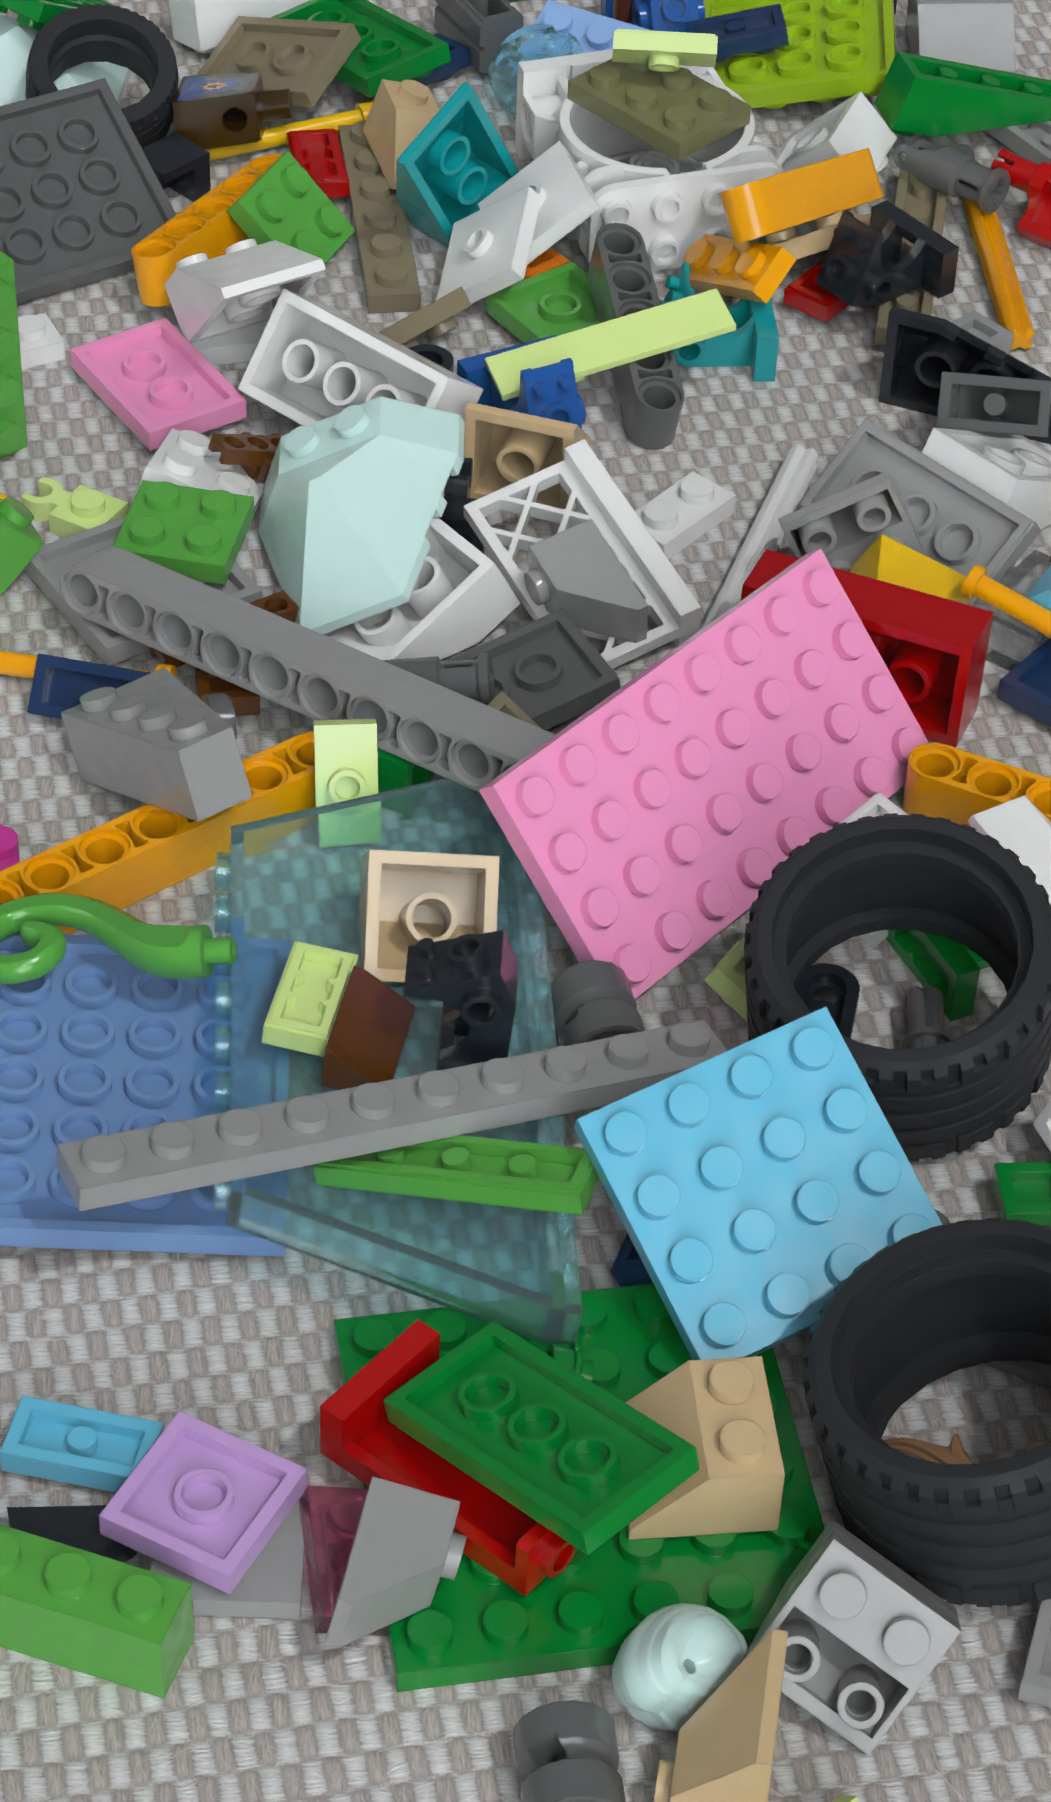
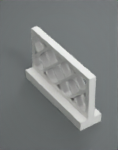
(601, 500)

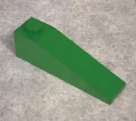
(955, 98)

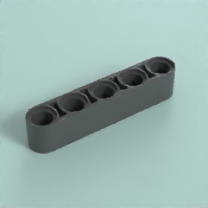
(650, 387)

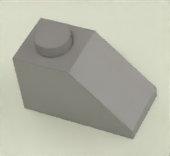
(586, 580)
(395, 1559)

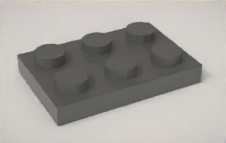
(548, 669)

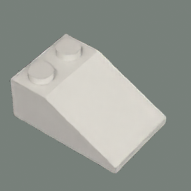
(237, 287)
(999, 464)
(450, 608)

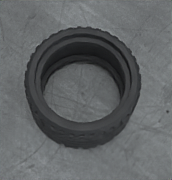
(933, 881)
(888, 1331)

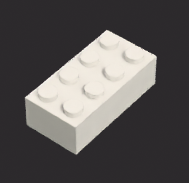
(324, 361)

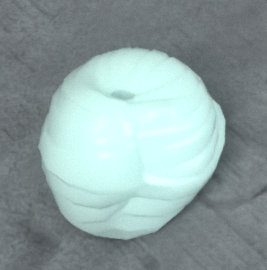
(675, 1664)

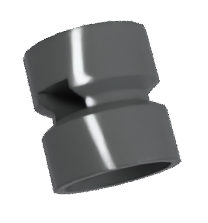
(593, 1003)
(568, 1754)

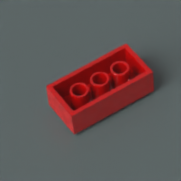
(925, 640)

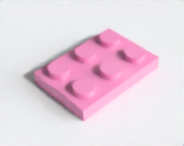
(158, 382)

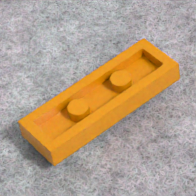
(738, 271)

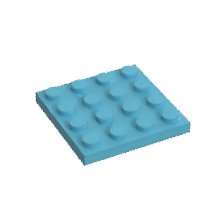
(756, 1185)

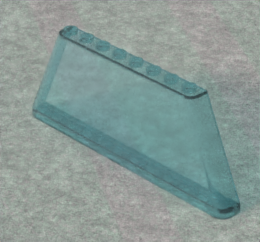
(302, 883)

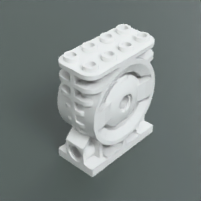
(632, 181)

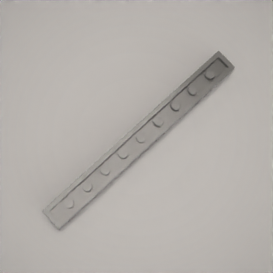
(376, 1116)

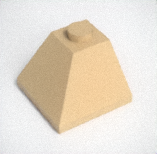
(396, 120)
(731, 1738)

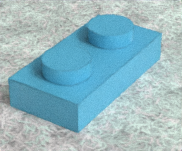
(76, 1444)

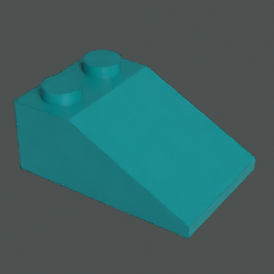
(451, 166)

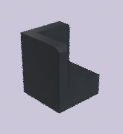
(180, 165)

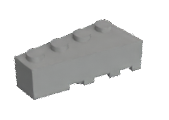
(158, 746)

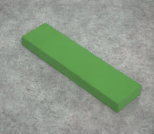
(473, 1172)

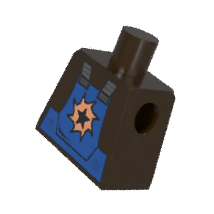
(209, 111)

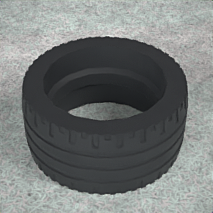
(114, 37)

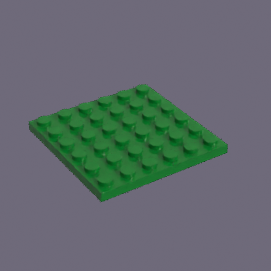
(582, 1616)

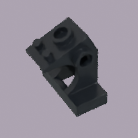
(870, 266)
(478, 992)

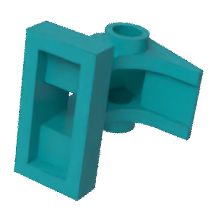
(750, 345)

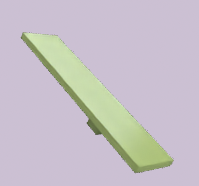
(617, 340)

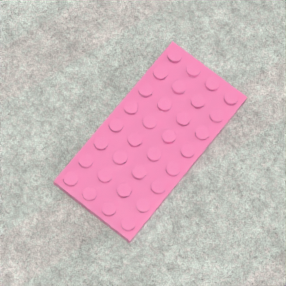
(706, 773)

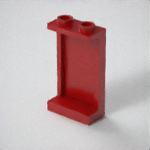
(367, 1445)

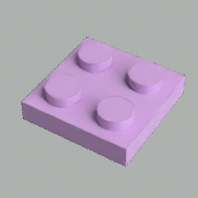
(203, 1502)

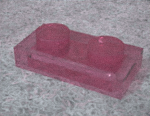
(328, 1530)

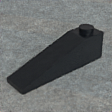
(926, 345)

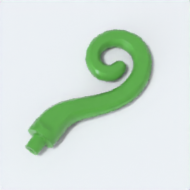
(155, 949)

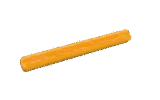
(1000, 274)

